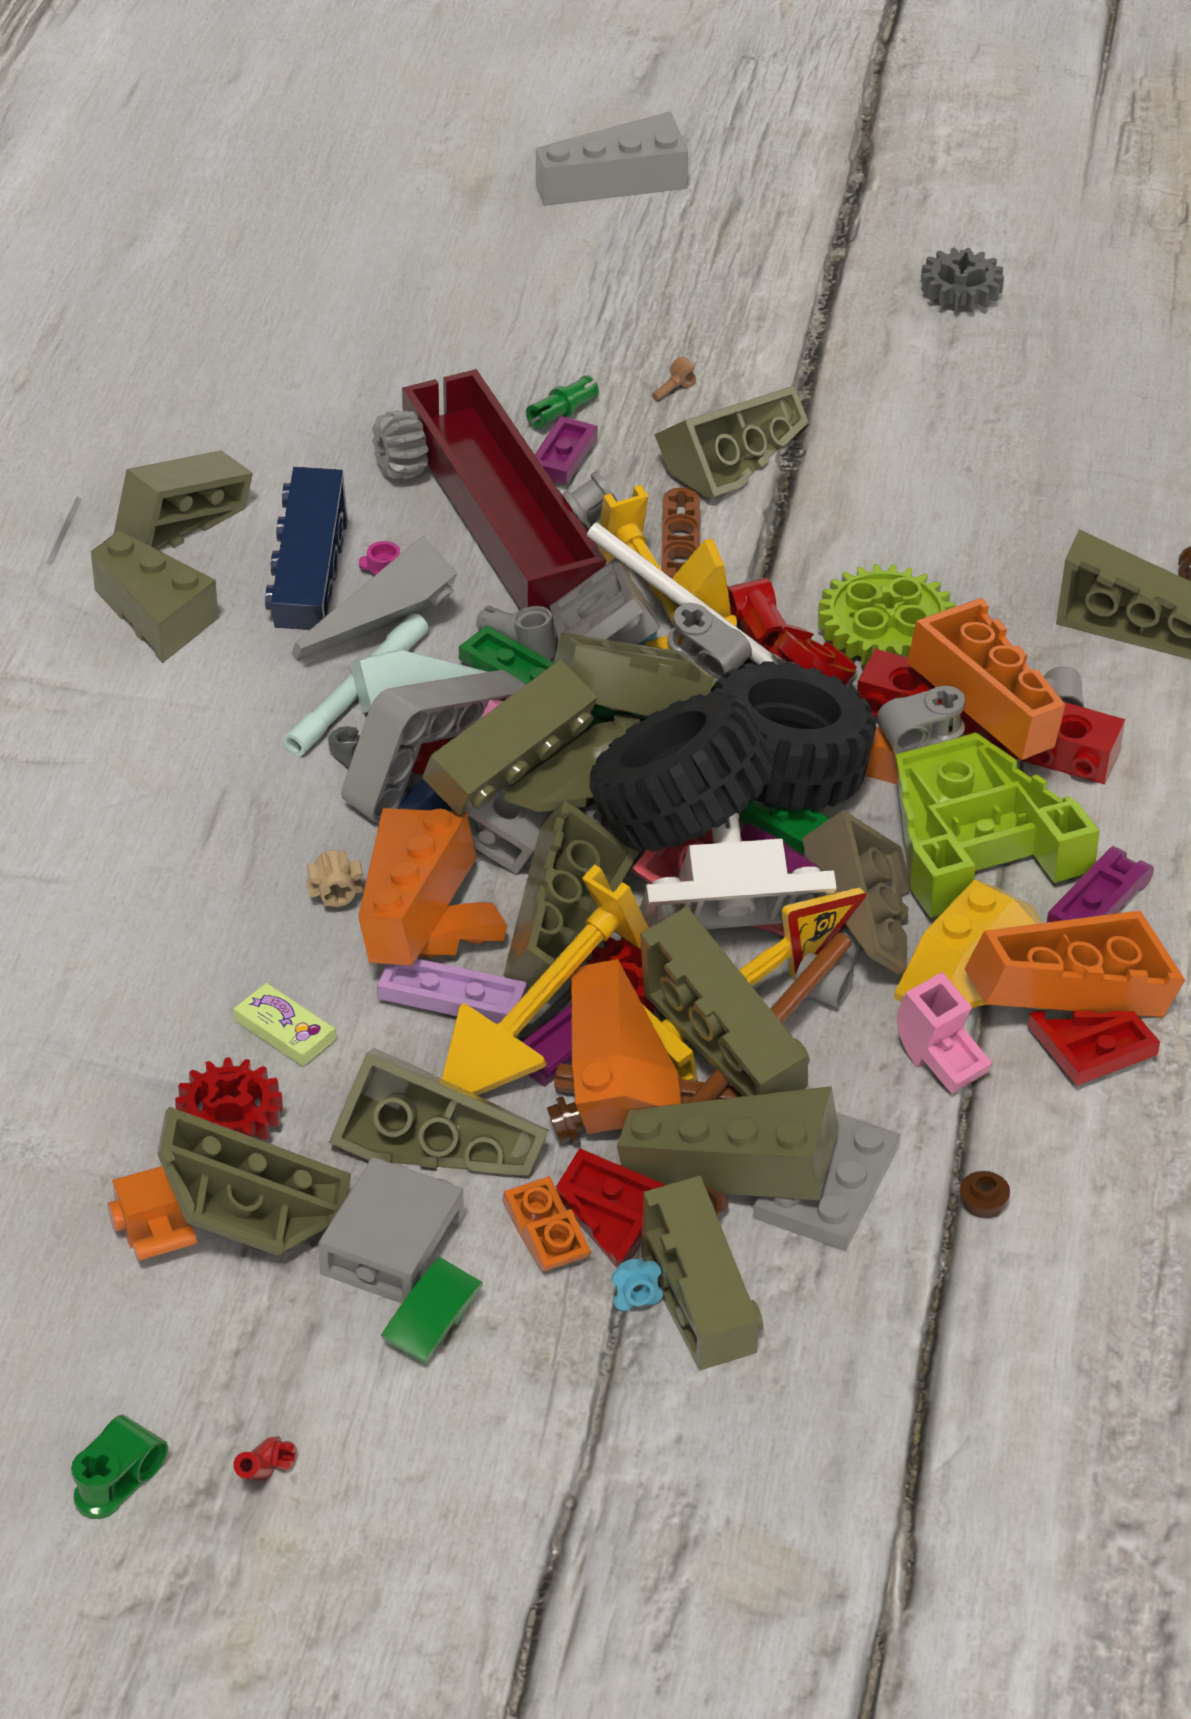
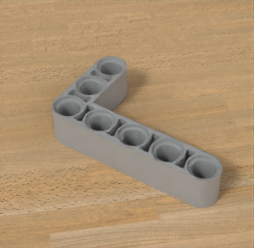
(405, 719)

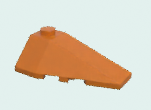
(615, 1050)

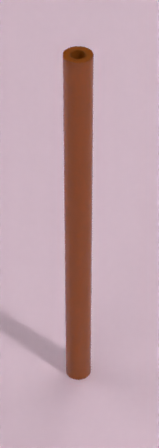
(786, 1004)

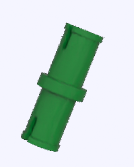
(562, 402)

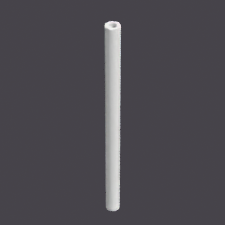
(665, 583)

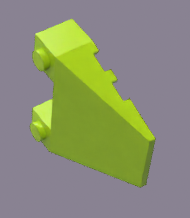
(976, 810)

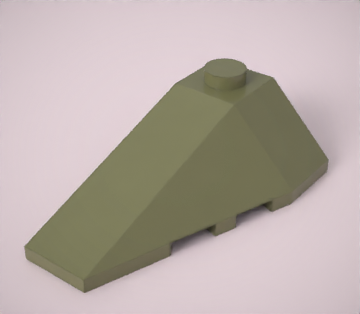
(729, 444)
(568, 771)
(429, 1122)

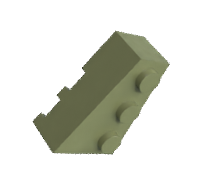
(181, 495)
(154, 592)

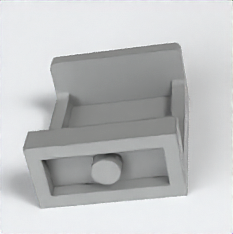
(388, 1229)

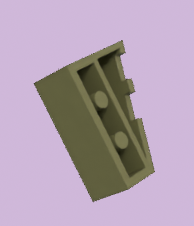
(631, 674)
(698, 1274)

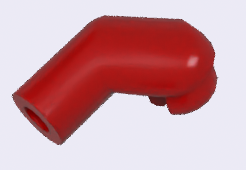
(264, 1458)

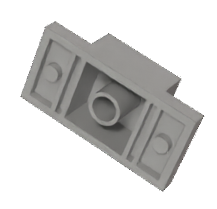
(606, 608)

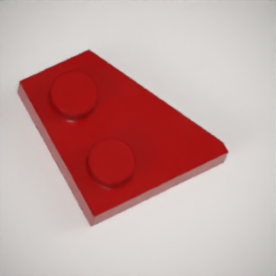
(1094, 1042)
(606, 1202)

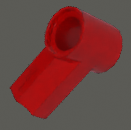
(757, 611)

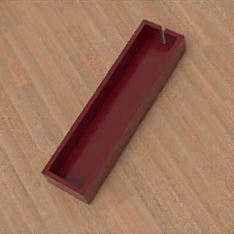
(502, 490)

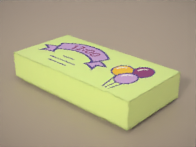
(284, 1024)

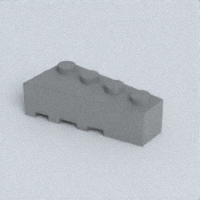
(614, 162)

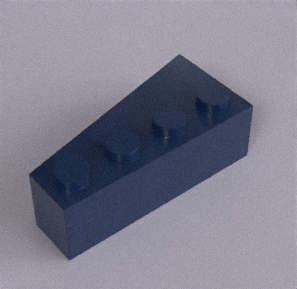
(308, 547)

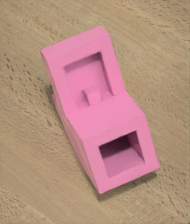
(933, 1033)

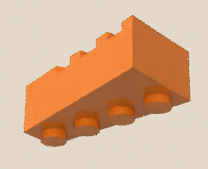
(999, 688)
(412, 879)
(1077, 966)

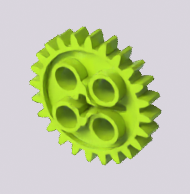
(878, 610)

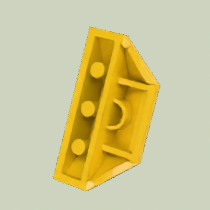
(956, 932)

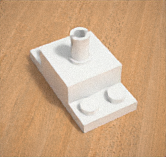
(734, 883)

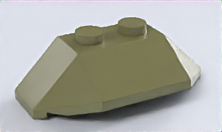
(247, 1185)

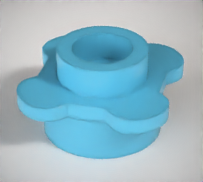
(635, 1273)

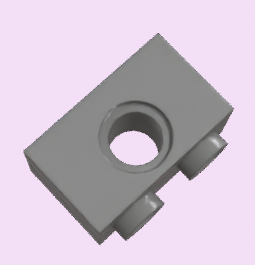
(505, 831)

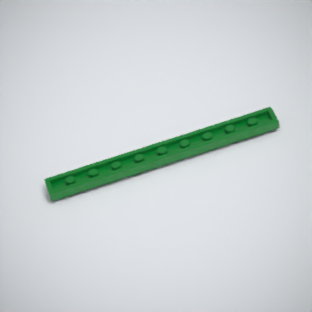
(494, 651)

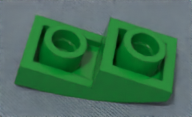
(431, 1310)

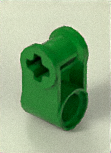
(115, 1466)

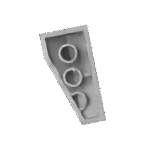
(400, 588)

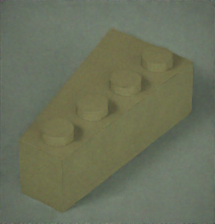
(1124, 598)
(718, 1008)
(737, 1144)

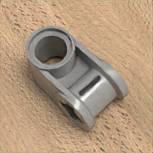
(588, 500)
(711, 643)
(920, 720)

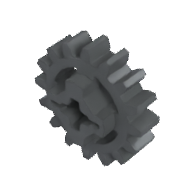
(962, 279)

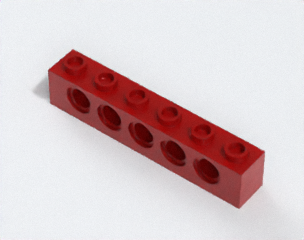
(1085, 741)

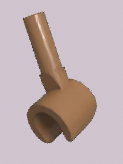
(681, 374)

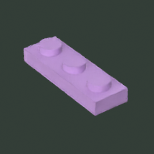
(446, 987)

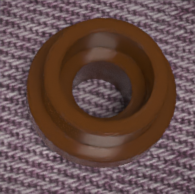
(566, 1121)
(984, 1193)

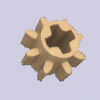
(334, 878)

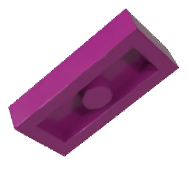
(566, 448)

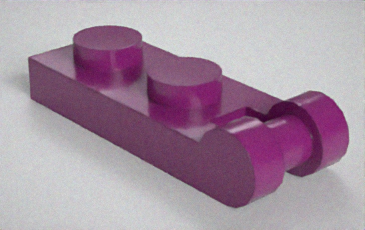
(1103, 887)

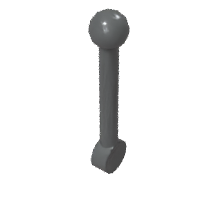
(529, 1029)

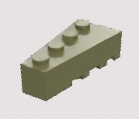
(511, 739)
(555, 893)

